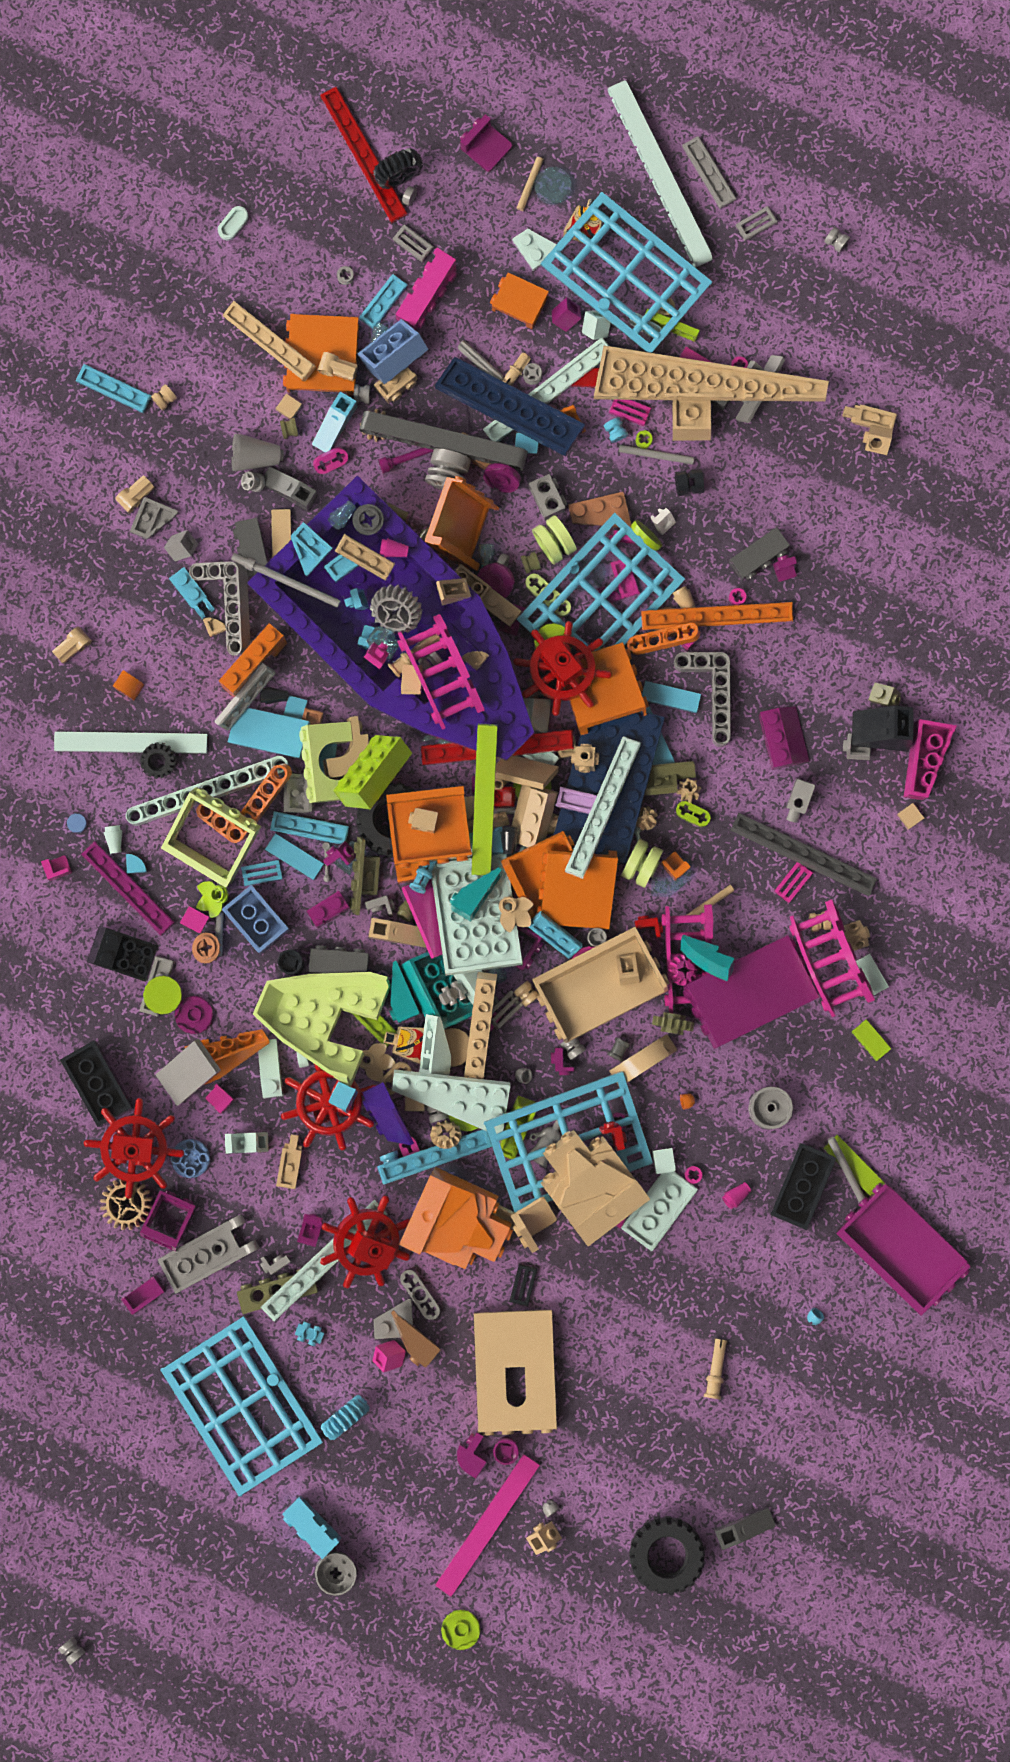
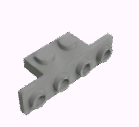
(749, 407)

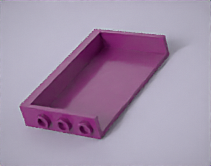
(758, 991)
(903, 1248)

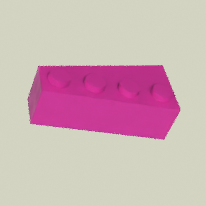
(427, 289)
(926, 756)

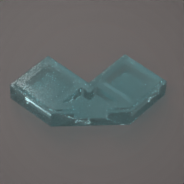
(668, 886)

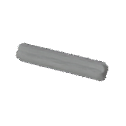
(478, 360)

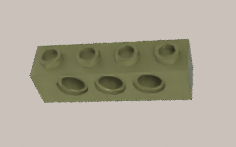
(247, 1300)

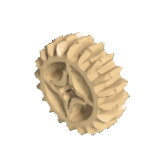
(119, 1219)

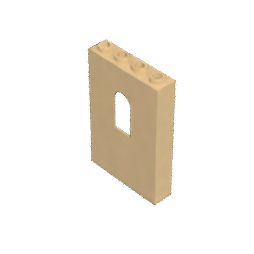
(515, 1341)

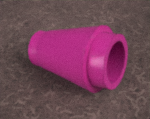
(391, 548)
(736, 1195)

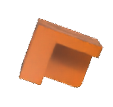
(675, 866)
(406, 874)

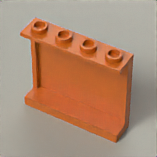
(319, 334)
(459, 521)
(611, 696)
(450, 833)
(526, 866)
(578, 900)

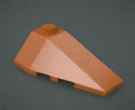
(232, 1052)

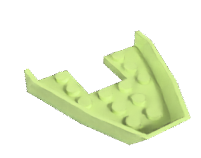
(306, 1010)

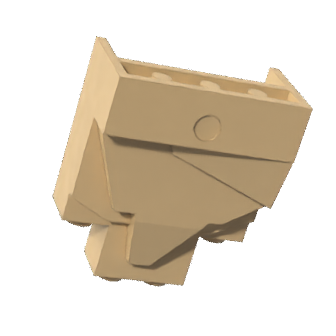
(591, 1185)

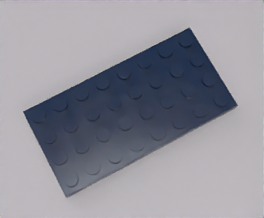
(624, 817)

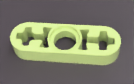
(534, 589)

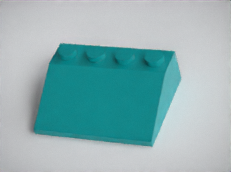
(426, 980)

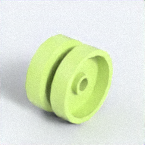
(554, 539)
(642, 863)

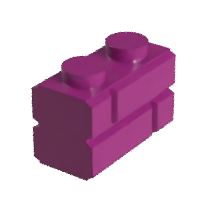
(328, 909)

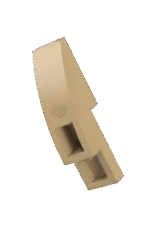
(493, 602)

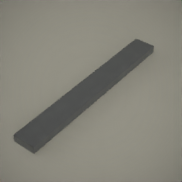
(803, 854)

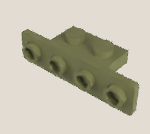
(664, 777)
(365, 875)

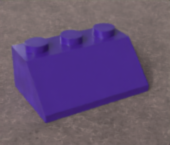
(386, 1115)

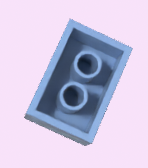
(393, 351)
(255, 919)

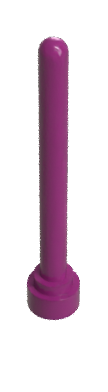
(387, 463)

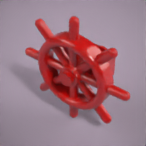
(563, 666)
(323, 1110)
(134, 1148)
(365, 1244)

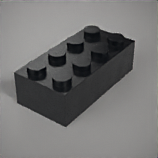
(96, 1082)
(803, 1186)

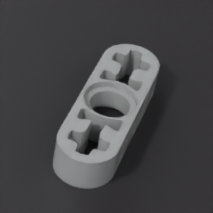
(407, 1285)

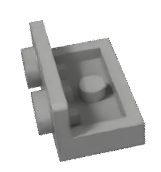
(295, 795)

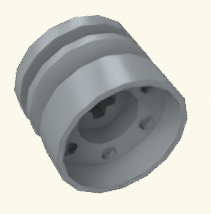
(448, 465)
(343, 1582)

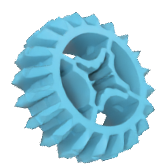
(345, 1417)

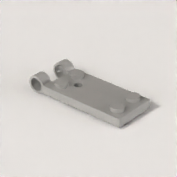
(199, 1259)

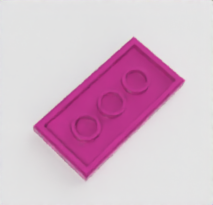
(425, 915)

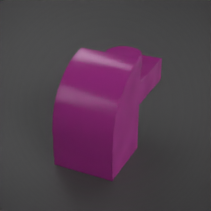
(468, 1459)

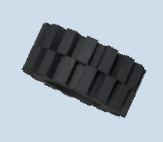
(158, 749)

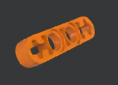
(663, 635)

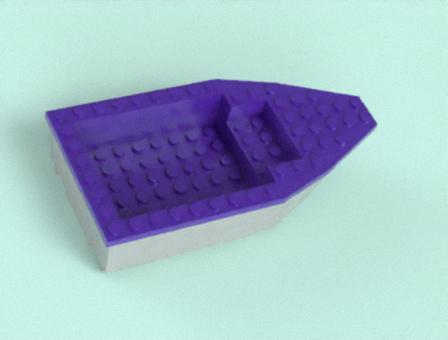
(336, 631)

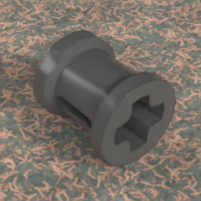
(618, 1049)

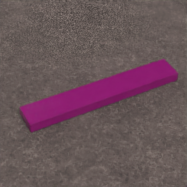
(128, 888)

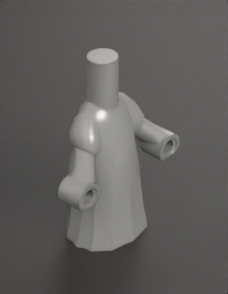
(548, 1136)

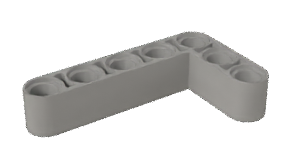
(231, 599)
(717, 690)

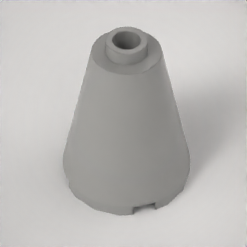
(254, 453)

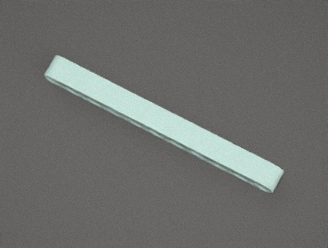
(660, 173)

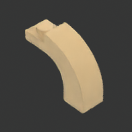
(339, 766)
(645, 1058)

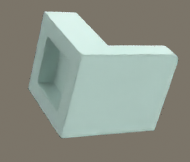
(595, 325)
(664, 1161)

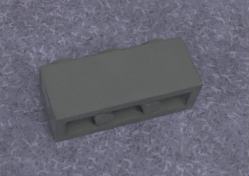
(250, 542)
(759, 554)
(337, 960)

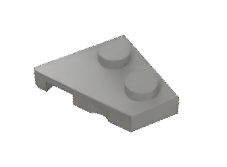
(151, 518)
(384, 1324)

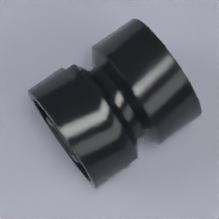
(682, 482)
(290, 962)

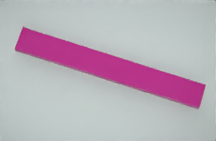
(487, 1525)

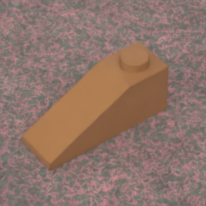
(416, 1343)

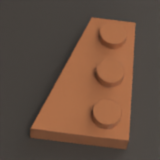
(599, 510)

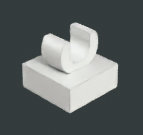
(663, 521)

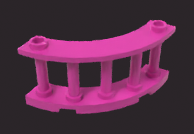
(453, 661)
(704, 935)
(846, 953)

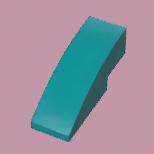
(707, 957)

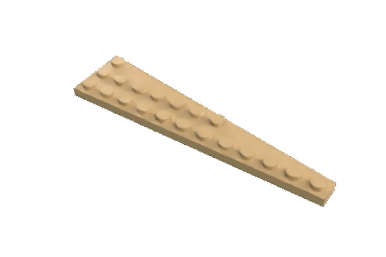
(652, 376)

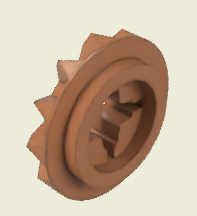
(200, 943)

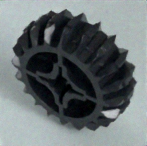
(398, 168)

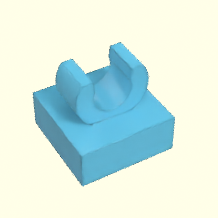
(357, 599)

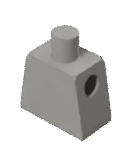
(804, 791)

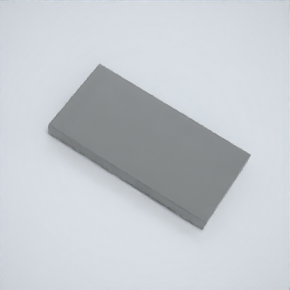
(188, 1072)

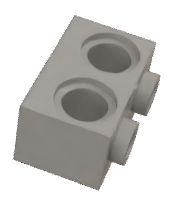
(543, 498)

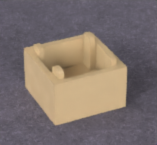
(691, 420)

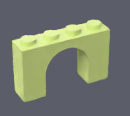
(314, 739)

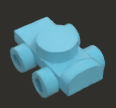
(314, 1334)

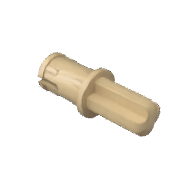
(516, 369)

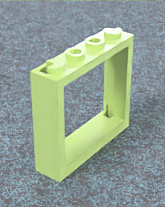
(197, 860)

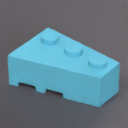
(311, 1527)

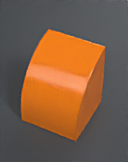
(128, 685)

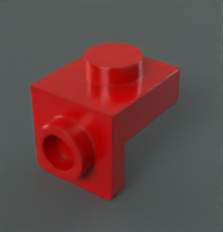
(504, 797)
(645, 922)
(618, 1136)

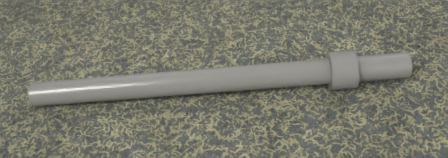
(251, 565)

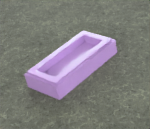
(575, 800)

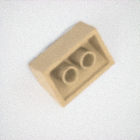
(533, 814)

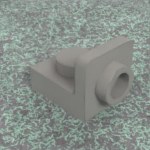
(376, 905)
(279, 1263)

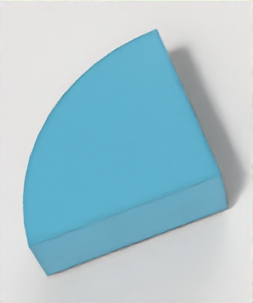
(135, 864)

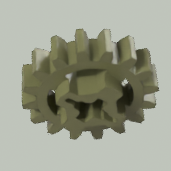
(673, 1023)

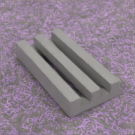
(743, 231)
(425, 253)
(514, 1000)

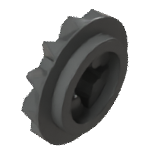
(371, 511)

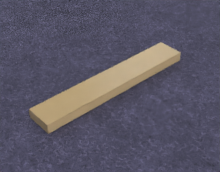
(269, 341)

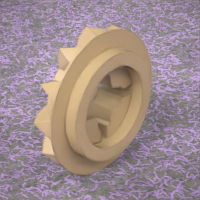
(444, 1141)

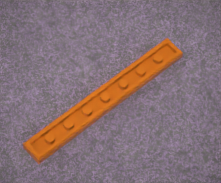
(717, 615)

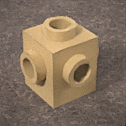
(588, 764)
(857, 935)
(547, 1535)

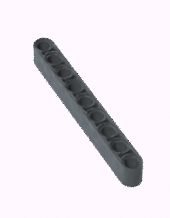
(434, 437)

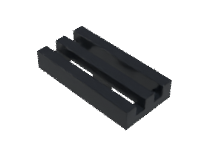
(527, 1269)

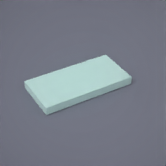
(654, 1218)

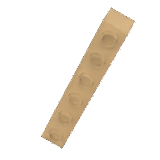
(480, 1025)

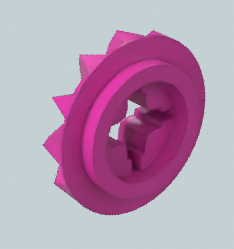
(679, 977)

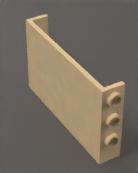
(589, 990)

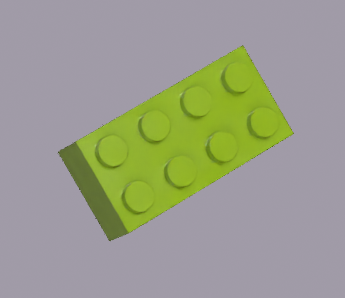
(372, 771)

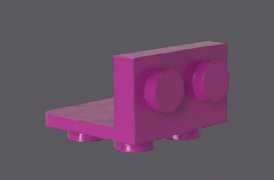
(484, 144)

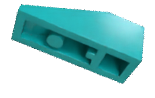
(471, 897)
(401, 999)

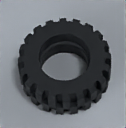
(367, 825)
(693, 1561)

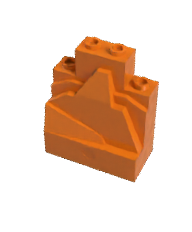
(456, 1222)

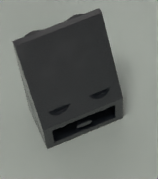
(883, 728)
(122, 953)

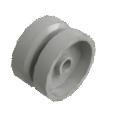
(780, 1101)

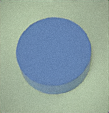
(76, 823)

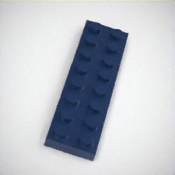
(510, 406)

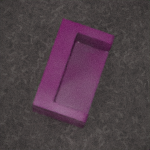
(143, 1295)

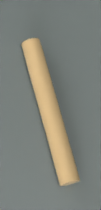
(529, 185)
(713, 900)

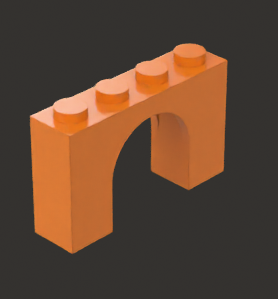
(267, 643)

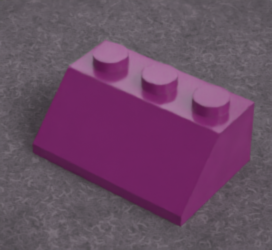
(783, 737)

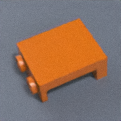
(519, 299)

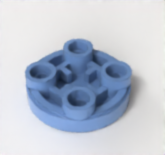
(194, 1161)

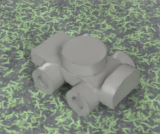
(450, 995)

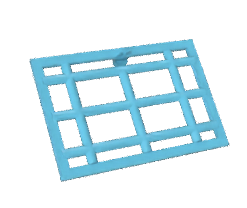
(626, 273)
(601, 599)
(559, 1115)
(241, 1406)

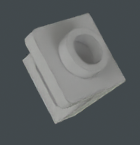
(855, 752)

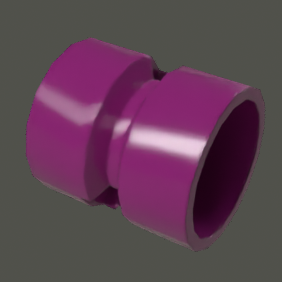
(505, 1451)

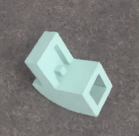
(246, 1142)

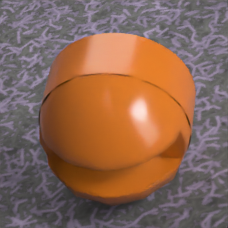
(687, 1100)

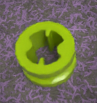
(644, 433)

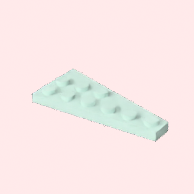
(459, 1097)

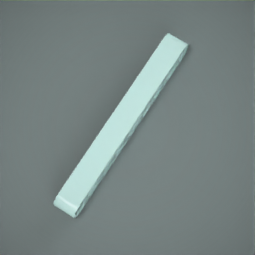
(217, 791)

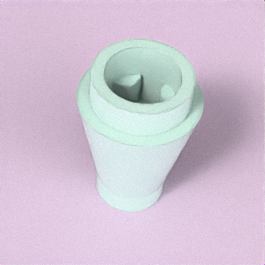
(113, 837)

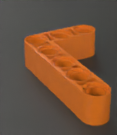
(250, 808)

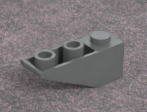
(290, 488)
(744, 1528)

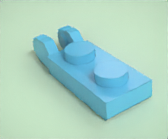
(190, 591)

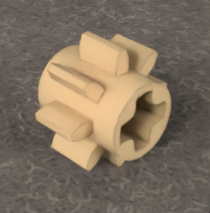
(693, 791)
(646, 818)

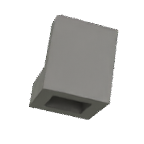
(181, 545)

